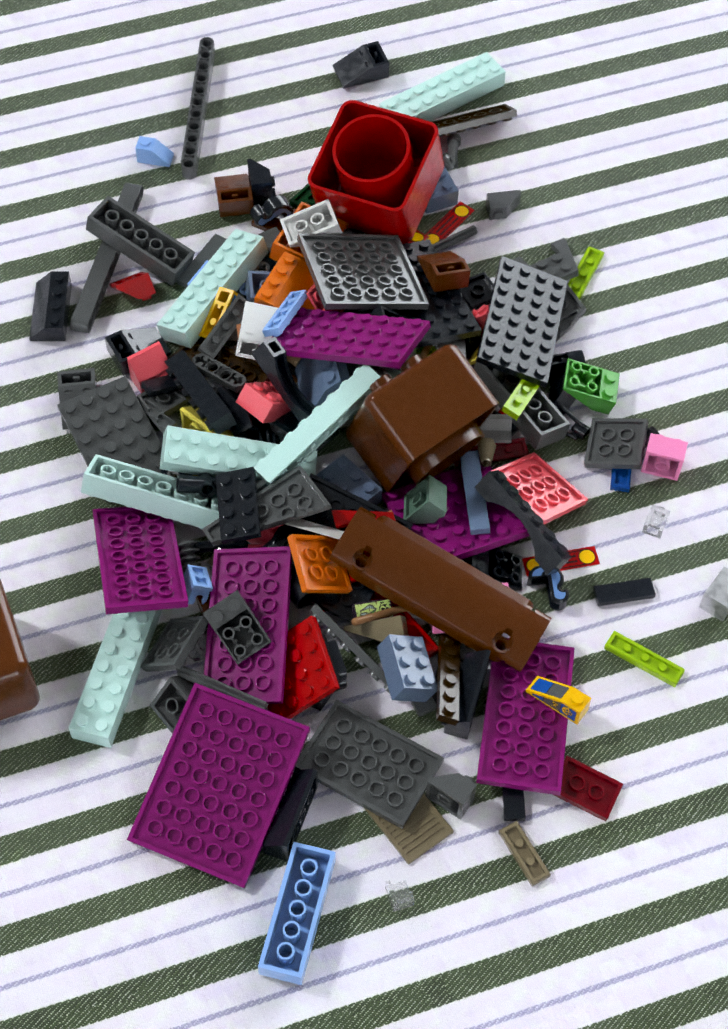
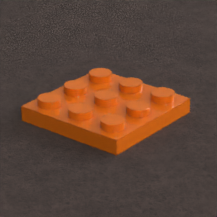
(313, 565)

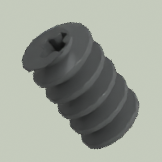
(187, 553)

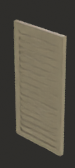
(420, 833)

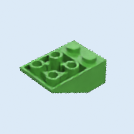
(591, 385)

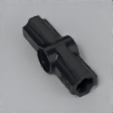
(203, 484)

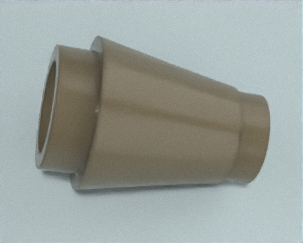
(486, 451)

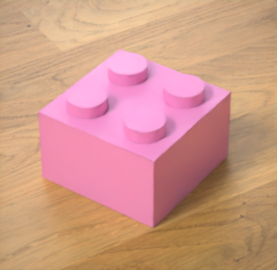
(664, 456)

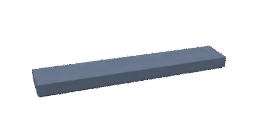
(475, 502)

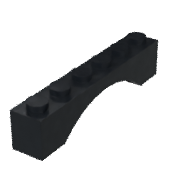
(274, 363)
(547, 549)

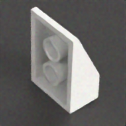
(314, 219)

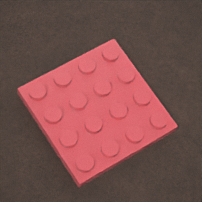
(542, 487)

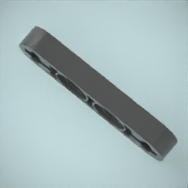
(222, 370)

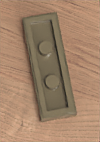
(524, 853)

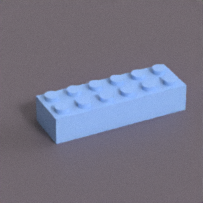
(297, 913)

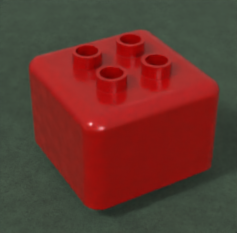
(378, 169)

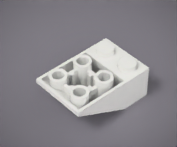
(253, 322)

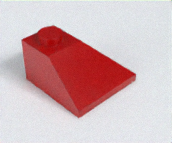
(136, 285)

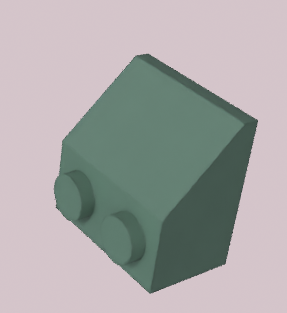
(426, 502)

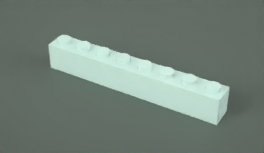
(318, 426)

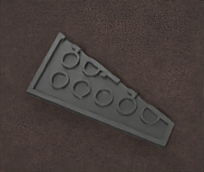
(282, 502)
(349, 644)

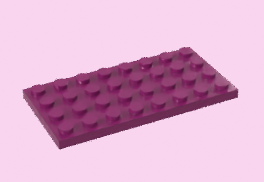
(352, 337)
(138, 561)
(265, 584)
(520, 734)

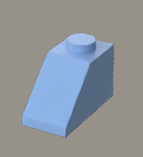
(153, 152)

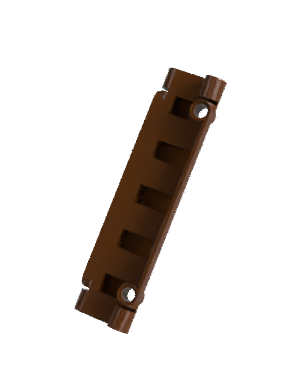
(440, 588)

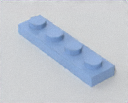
(285, 313)

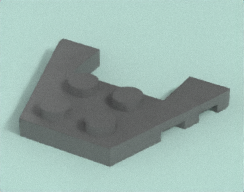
(559, 264)
(571, 312)
(161, 406)

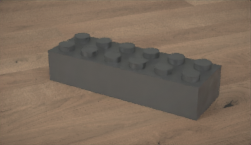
(139, 240)
(540, 420)

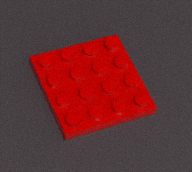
(307, 670)

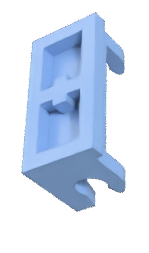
(197, 583)

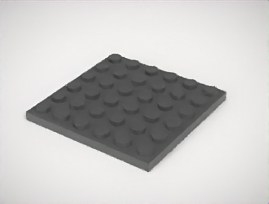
(361, 271)

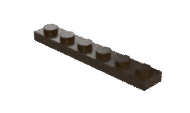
(448, 679)

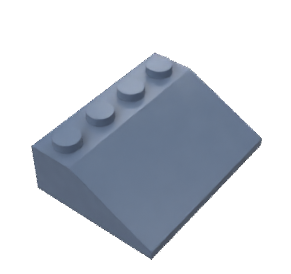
(320, 378)

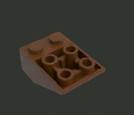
(233, 195)
(445, 270)

